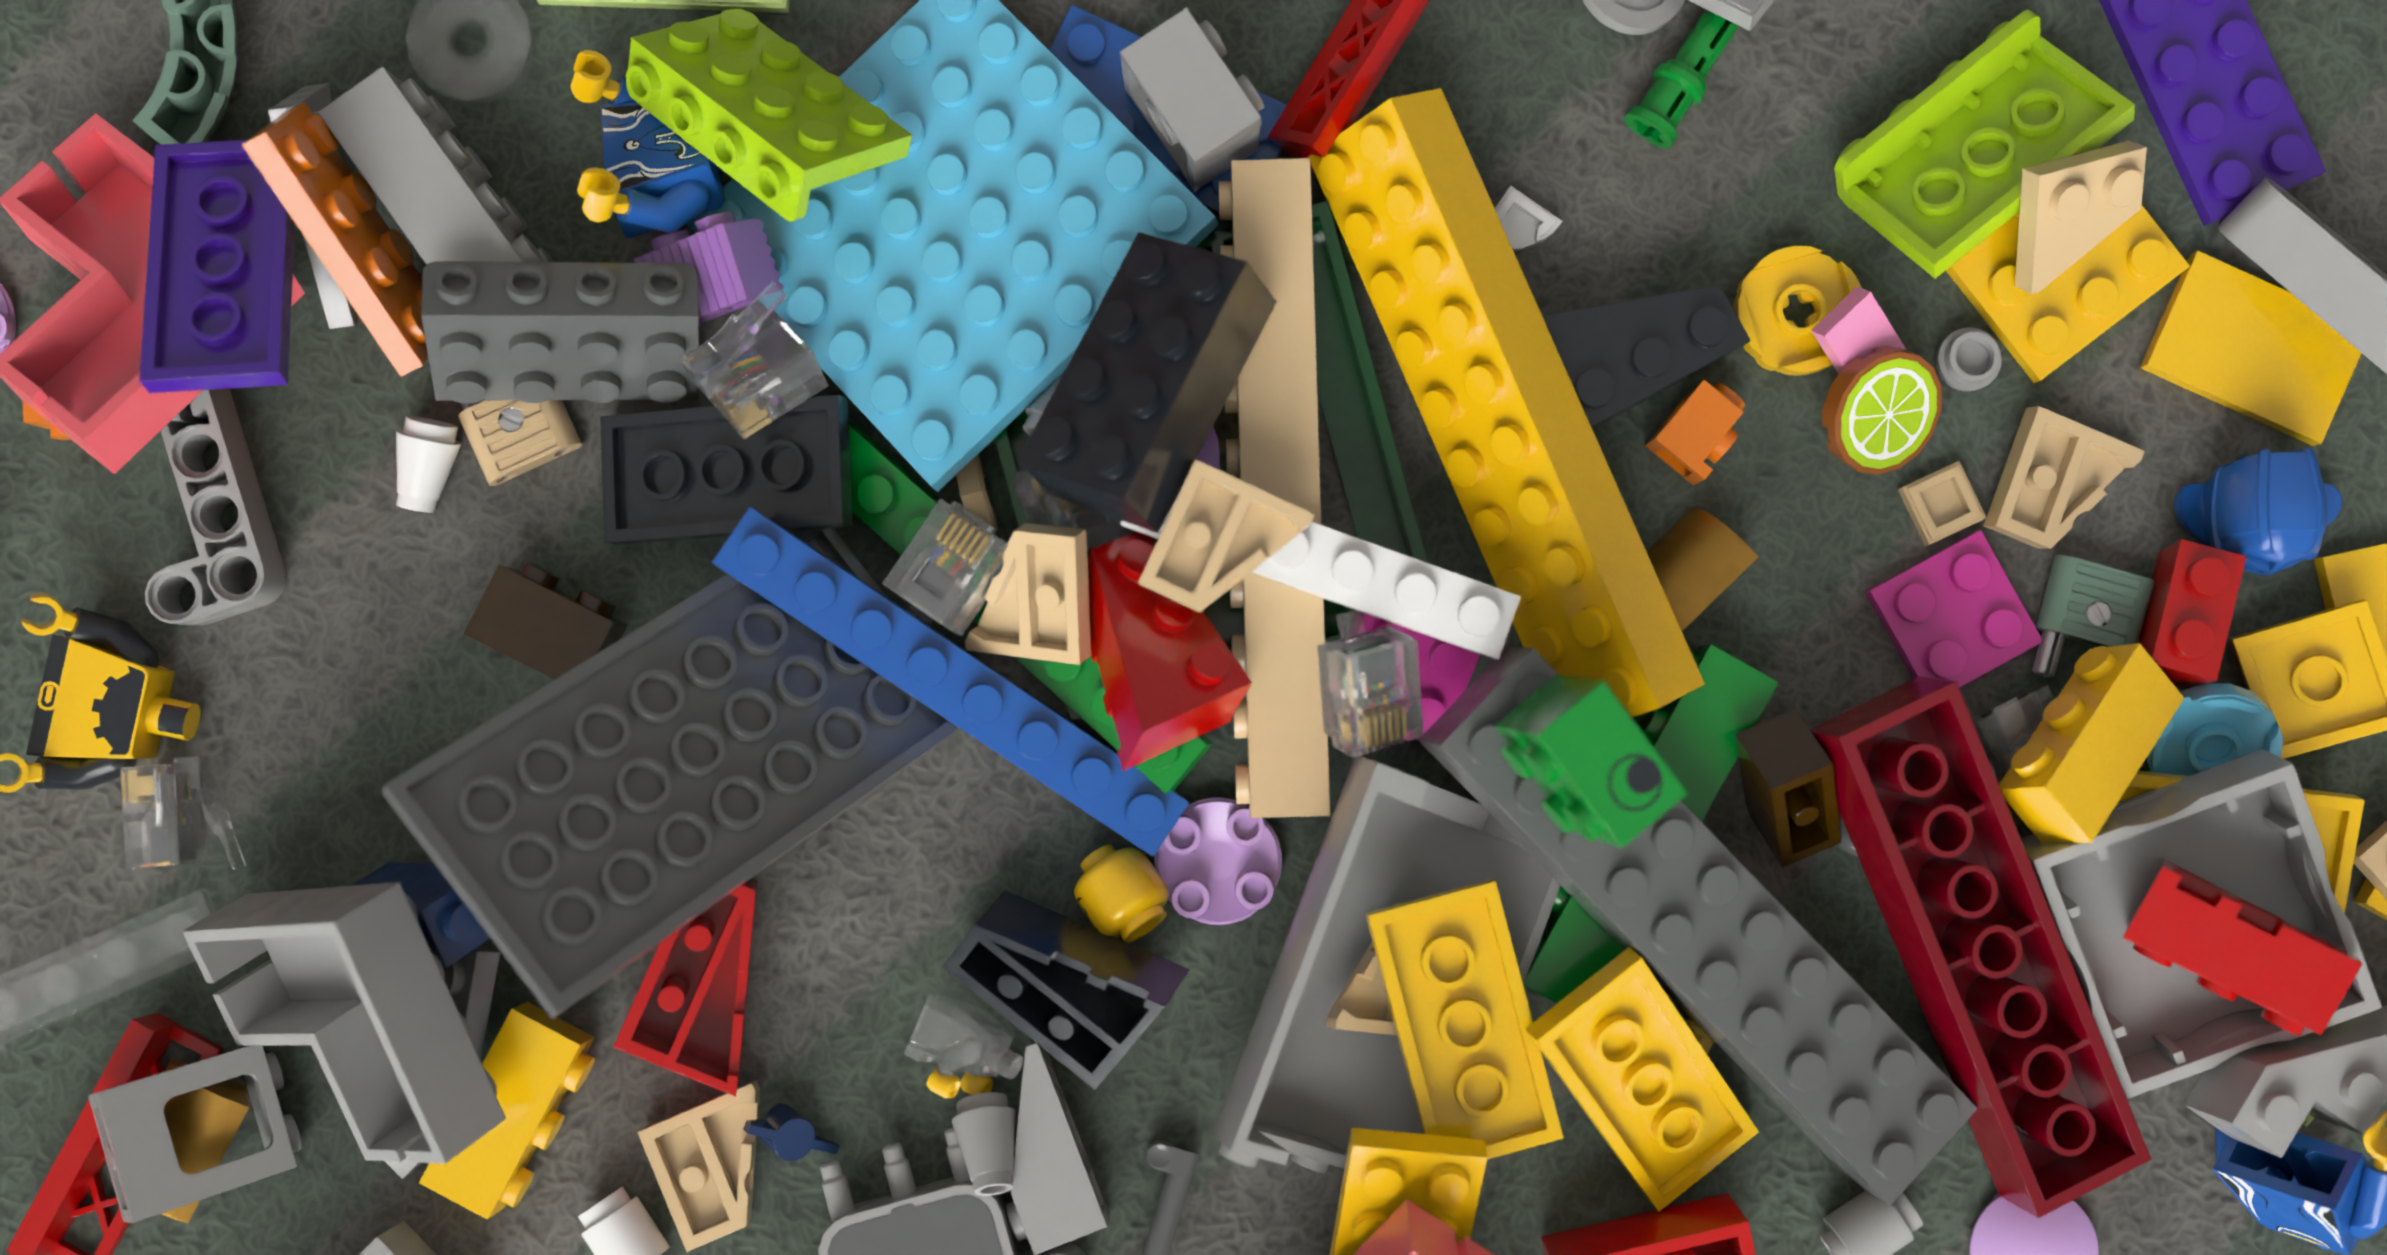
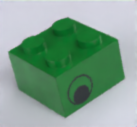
(1588, 760)

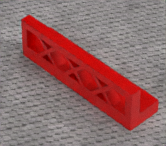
(1344, 75)
(82, 1154)

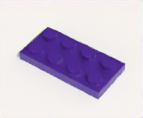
(2214, 98)
(215, 273)

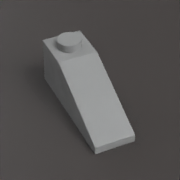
(1052, 1176)

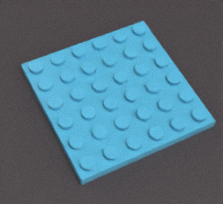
(979, 259)

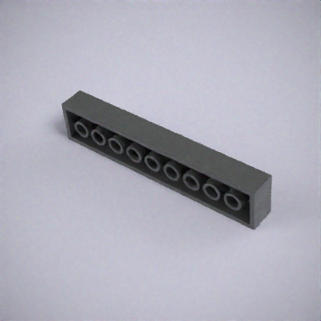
(1722, 955)

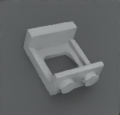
(140, 1144)

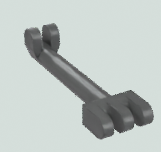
(1180, 1167)

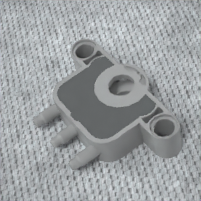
(921, 1219)

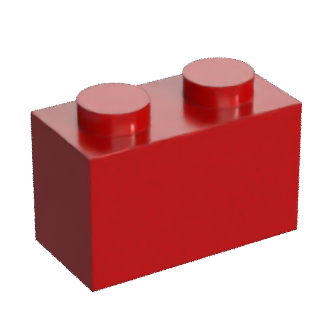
(2191, 611)

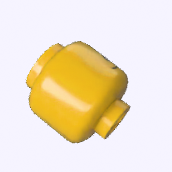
(1121, 892)

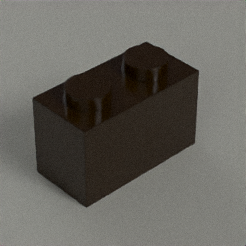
(540, 624)
(1789, 787)

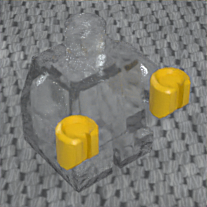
(962, 1040)

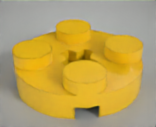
(1764, 294)

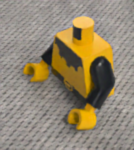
(97, 702)

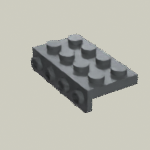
(560, 330)

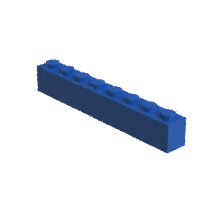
(948, 679)

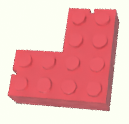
(85, 351)

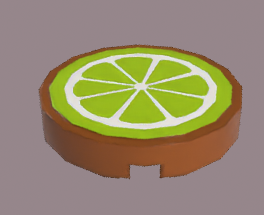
(1882, 410)

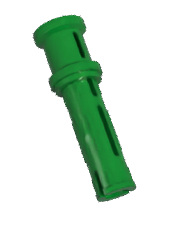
(1680, 81)

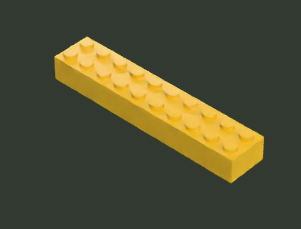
(1501, 402)

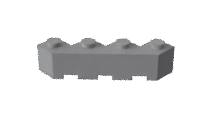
(2274, 1086)

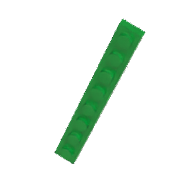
(896, 508)

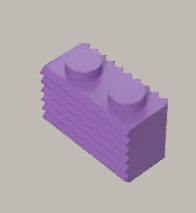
(728, 258)

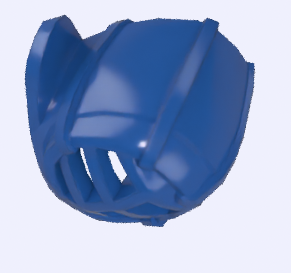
(2262, 509)

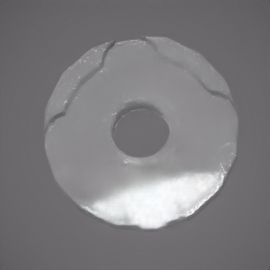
(475, 78)

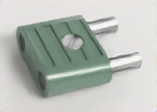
(2089, 607)

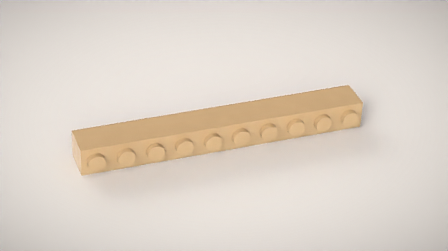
(1280, 456)

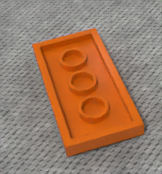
(345, 230)

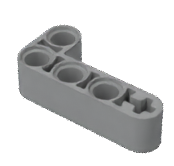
(2313, 265)
(204, 497)

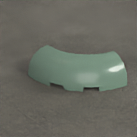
(195, 74)

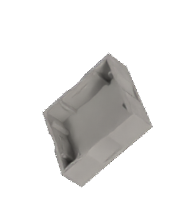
(2234, 827)

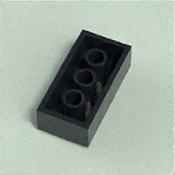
(1148, 380)

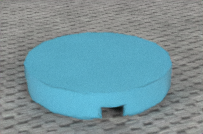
(2214, 728)

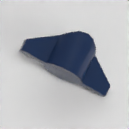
(788, 1133)

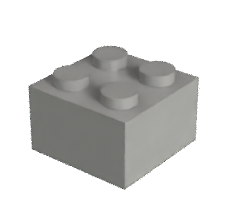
(1192, 97)

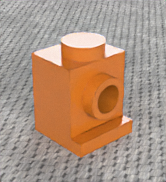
(1698, 430)

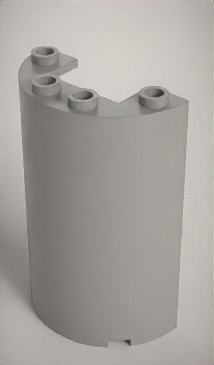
(1384, 846)

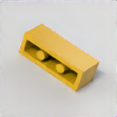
(2090, 743)
(532, 1069)

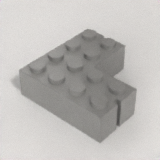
(370, 1002)

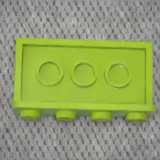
(759, 108)
(1955, 154)

